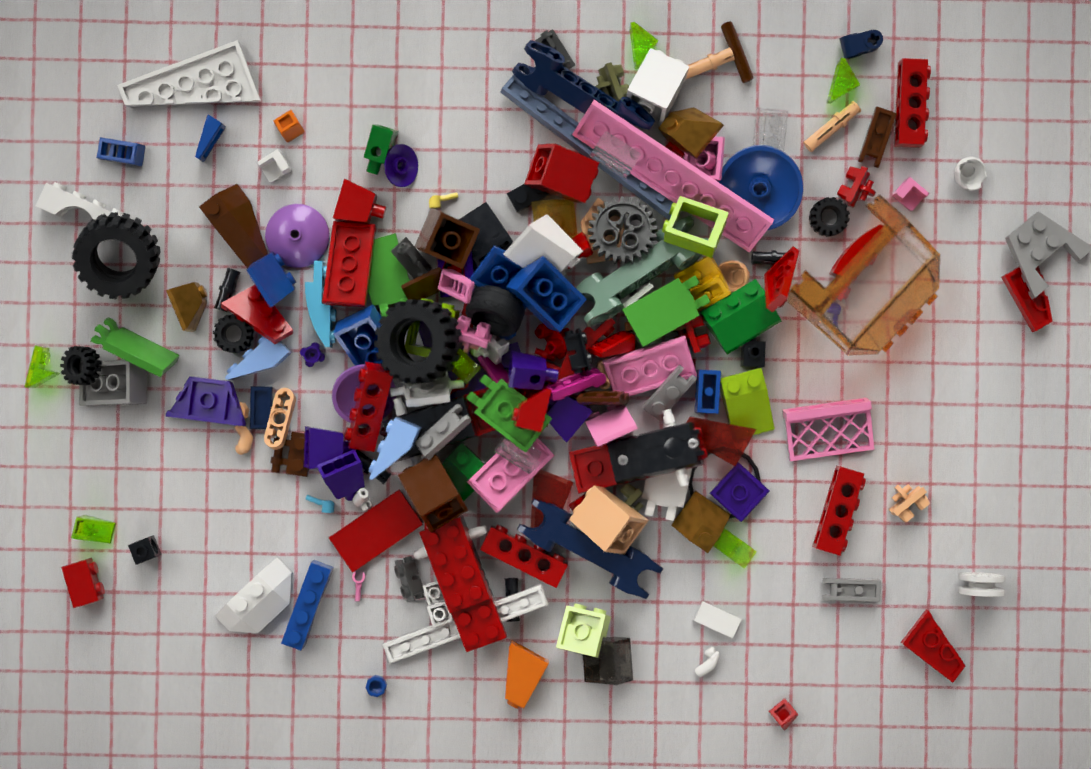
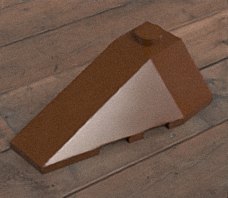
(235, 221)

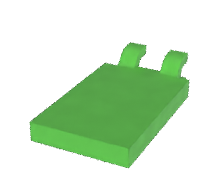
(386, 275)
(664, 310)
(134, 348)
(497, 409)

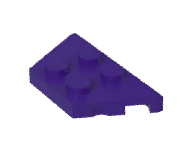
(208, 402)

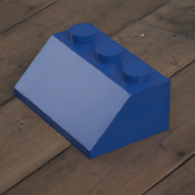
(546, 293)

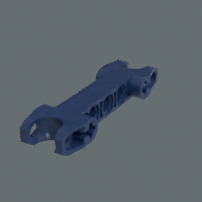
(553, 77)
(556, 531)

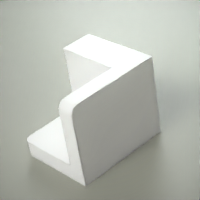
(274, 166)

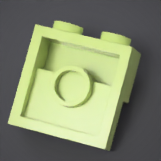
(583, 630)

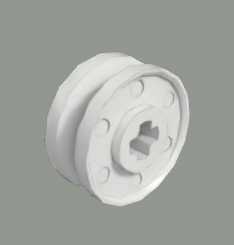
(981, 584)

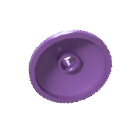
(312, 237)
(344, 391)

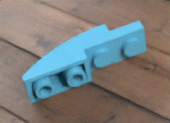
(320, 314)

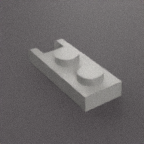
(668, 393)
(442, 432)
(853, 589)

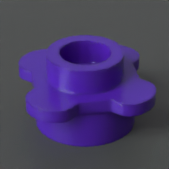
(306, 353)

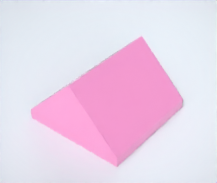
(710, 159)

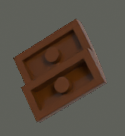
(603, 398)

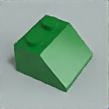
(461, 467)

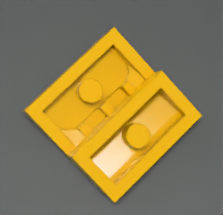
(710, 278)

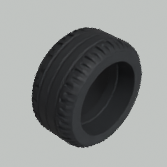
(497, 308)

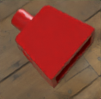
(357, 204)

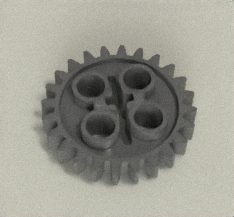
(603, 226)

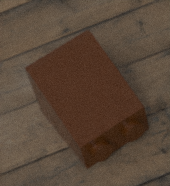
(447, 238)
(432, 493)

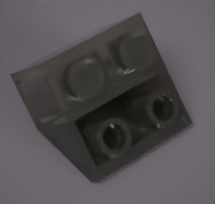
(612, 664)

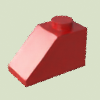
(532, 411)

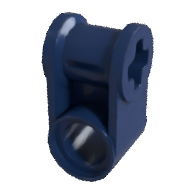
(857, 44)

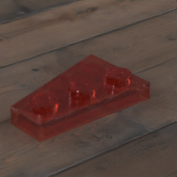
(724, 439)
(549, 489)

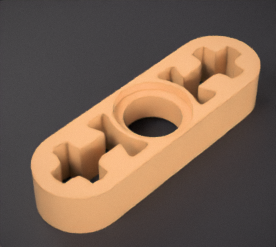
(270, 432)

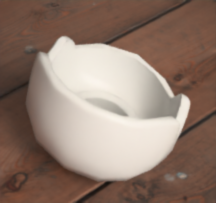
(970, 173)

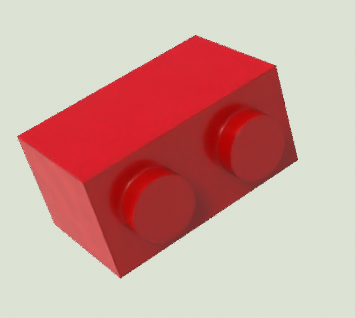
(83, 582)

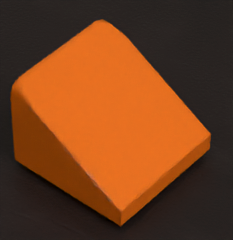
(289, 126)

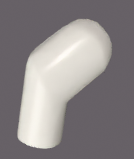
(362, 500)
(710, 663)

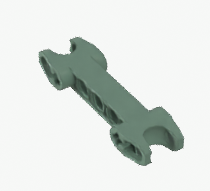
(610, 290)

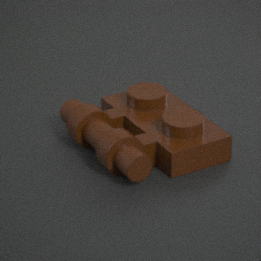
(295, 459)

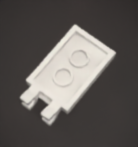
(665, 492)

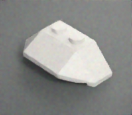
(259, 600)

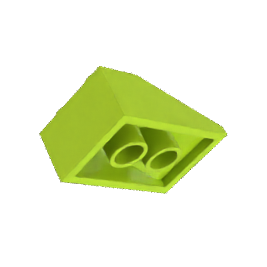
(747, 400)

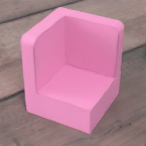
(910, 194)

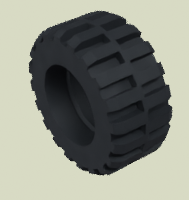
(100, 276)
(392, 341)

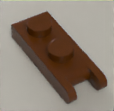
(877, 135)

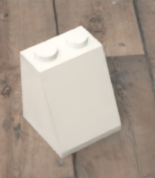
(658, 84)
(545, 240)

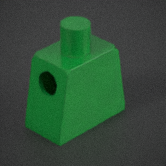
(384, 139)

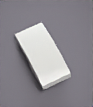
(437, 606)

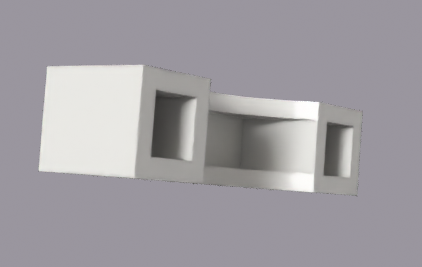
(58, 202)

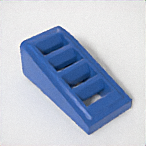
(211, 133)
(134, 154)

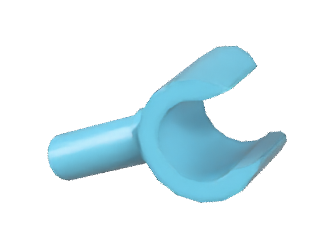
(327, 505)

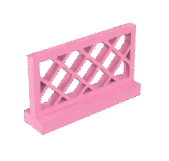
(824, 411)

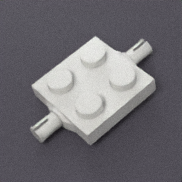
(427, 393)

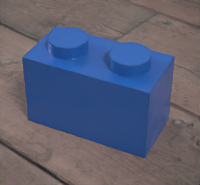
(707, 391)

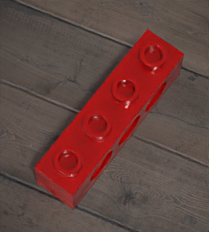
(904, 135)
(367, 437)
(835, 498)
(551, 575)

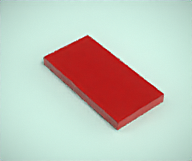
(349, 264)
(376, 530)

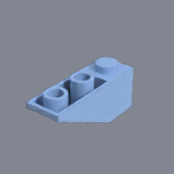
(263, 357)
(398, 442)

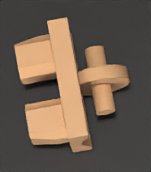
(916, 496)

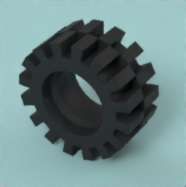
(842, 216)
(221, 339)
(71, 365)

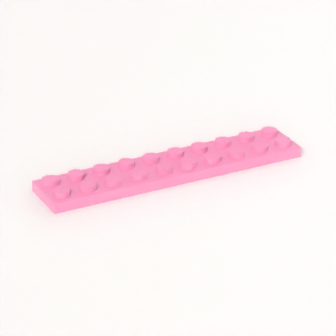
(675, 176)

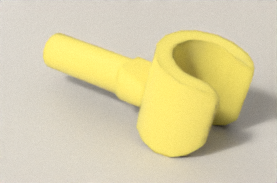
(435, 201)

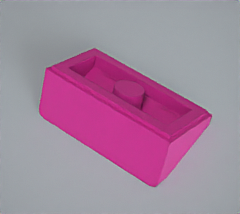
(494, 371)

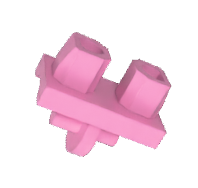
(471, 337)

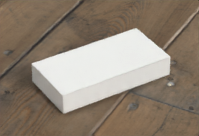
(717, 619)

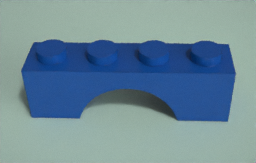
(307, 604)

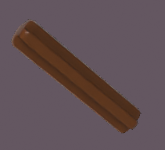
(738, 53)

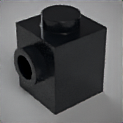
(753, 353)

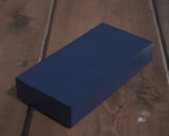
(260, 406)

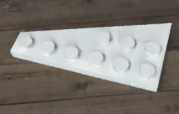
(203, 79)

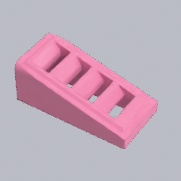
(451, 284)

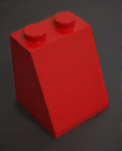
(562, 172)

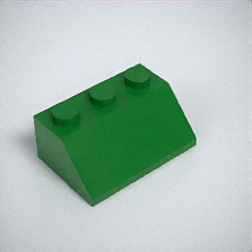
(740, 317)

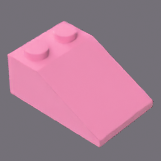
(610, 424)

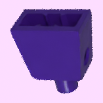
(529, 371)
(567, 416)
(322, 446)
(343, 475)

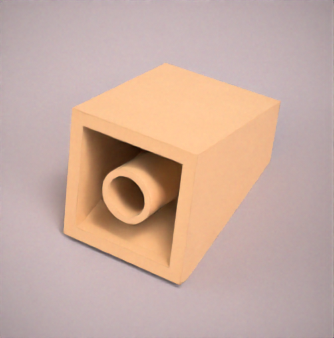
(608, 520)

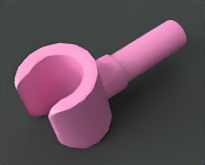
(358, 585)

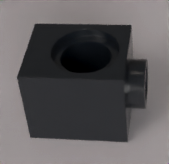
(144, 549)

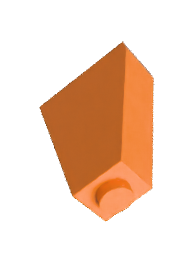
(523, 674)

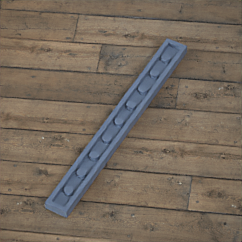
(564, 126)

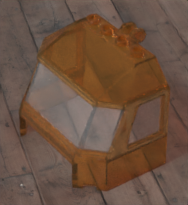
(876, 289)

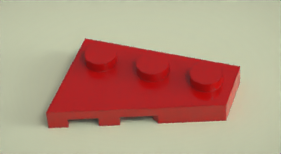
(779, 279)
(1036, 310)
(255, 311)
(932, 646)

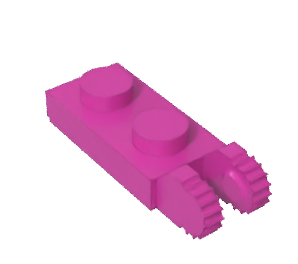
(575, 383)

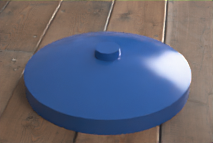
(766, 180)

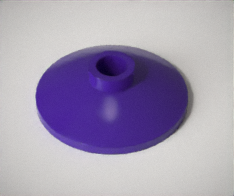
(401, 165)

